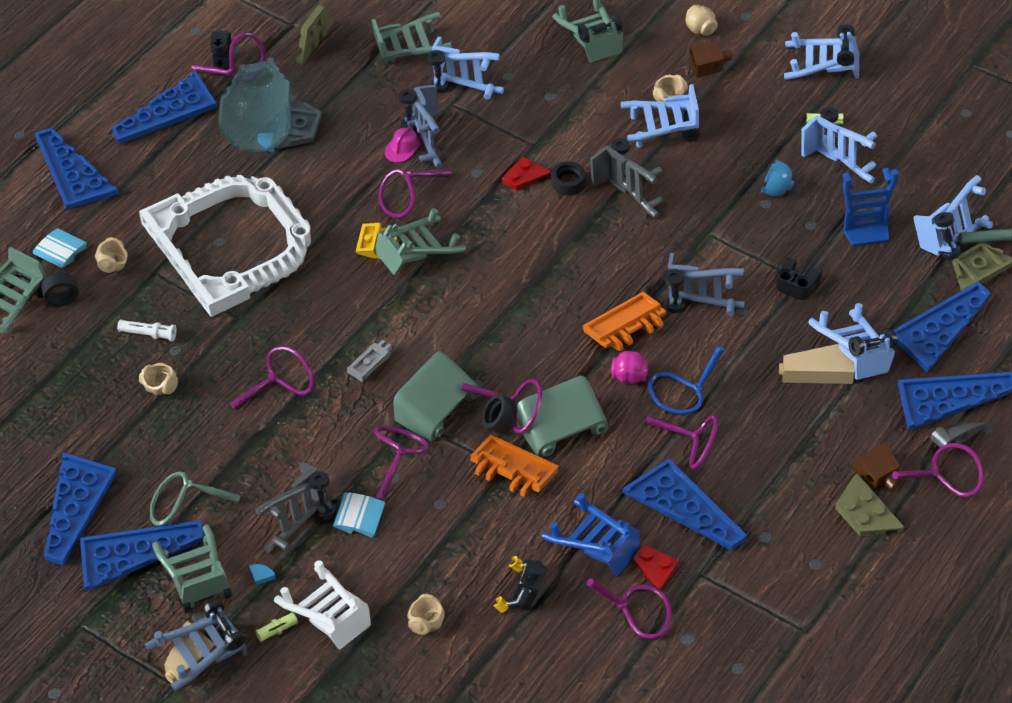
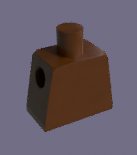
(708, 58)
(877, 468)

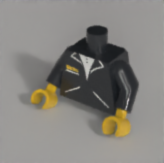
(527, 586)

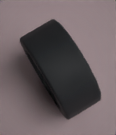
(568, 168)
(57, 280)
(506, 417)

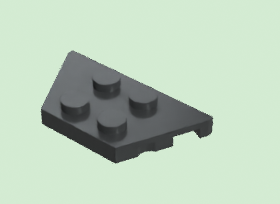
(303, 124)

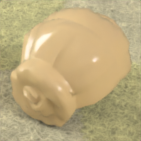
(701, 20)
(669, 86)
(111, 255)
(159, 379)
(425, 614)

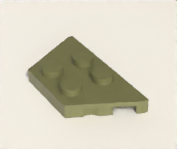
(313, 31)
(980, 264)
(865, 510)

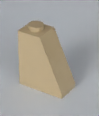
(176, 659)

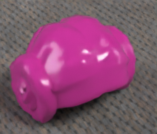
(629, 368)

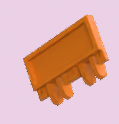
(628, 317)

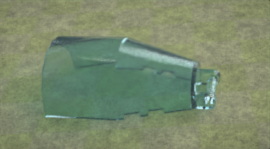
(257, 107)

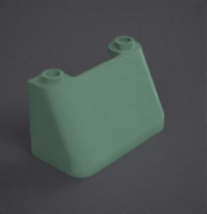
(431, 396)
(562, 413)

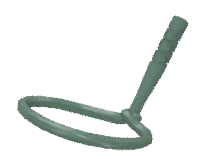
(188, 484)

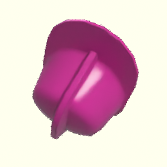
(402, 145)

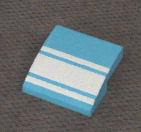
(59, 248)
(359, 514)

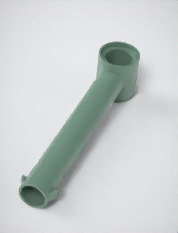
(985, 236)

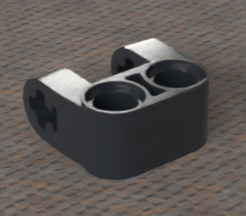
(220, 48)
(795, 283)

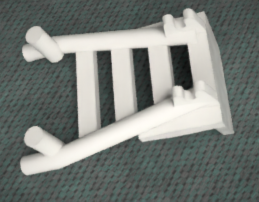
(341, 629)

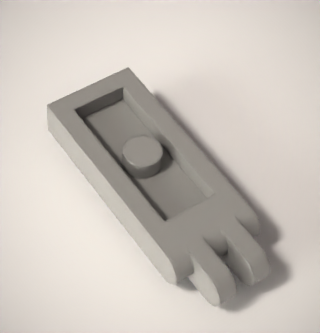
(370, 360)

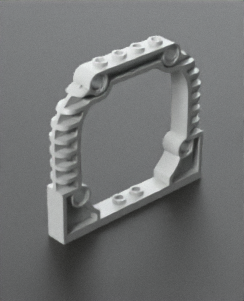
(224, 292)

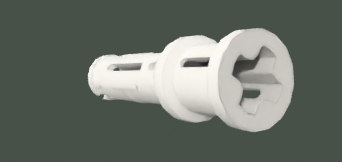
(155, 330)

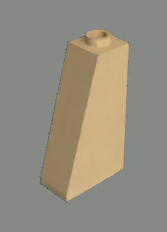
(818, 366)

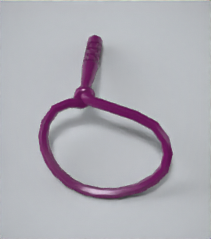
(231, 72)
(408, 175)
(272, 378)
(489, 393)
(694, 435)
(934, 472)
(390, 473)
(622, 603)

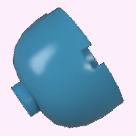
(778, 179)

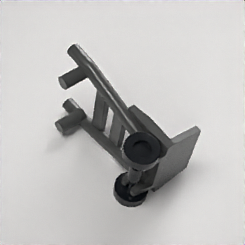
(604, 169)
(311, 487)

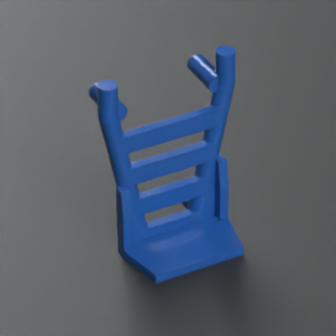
(873, 230)
(616, 555)

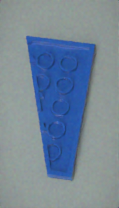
(171, 106)
(72, 173)
(935, 330)
(939, 397)
(680, 499)
(75, 501)
(120, 553)

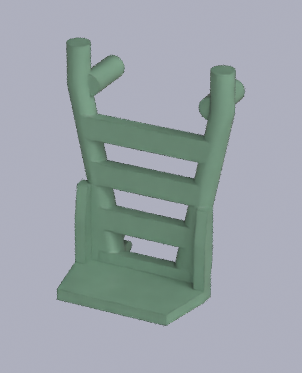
(391, 32)
(395, 255)

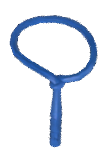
(697, 386)

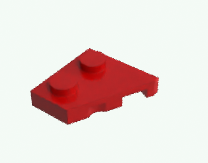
(524, 173)
(655, 565)

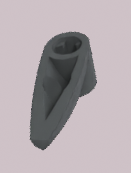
(955, 434)

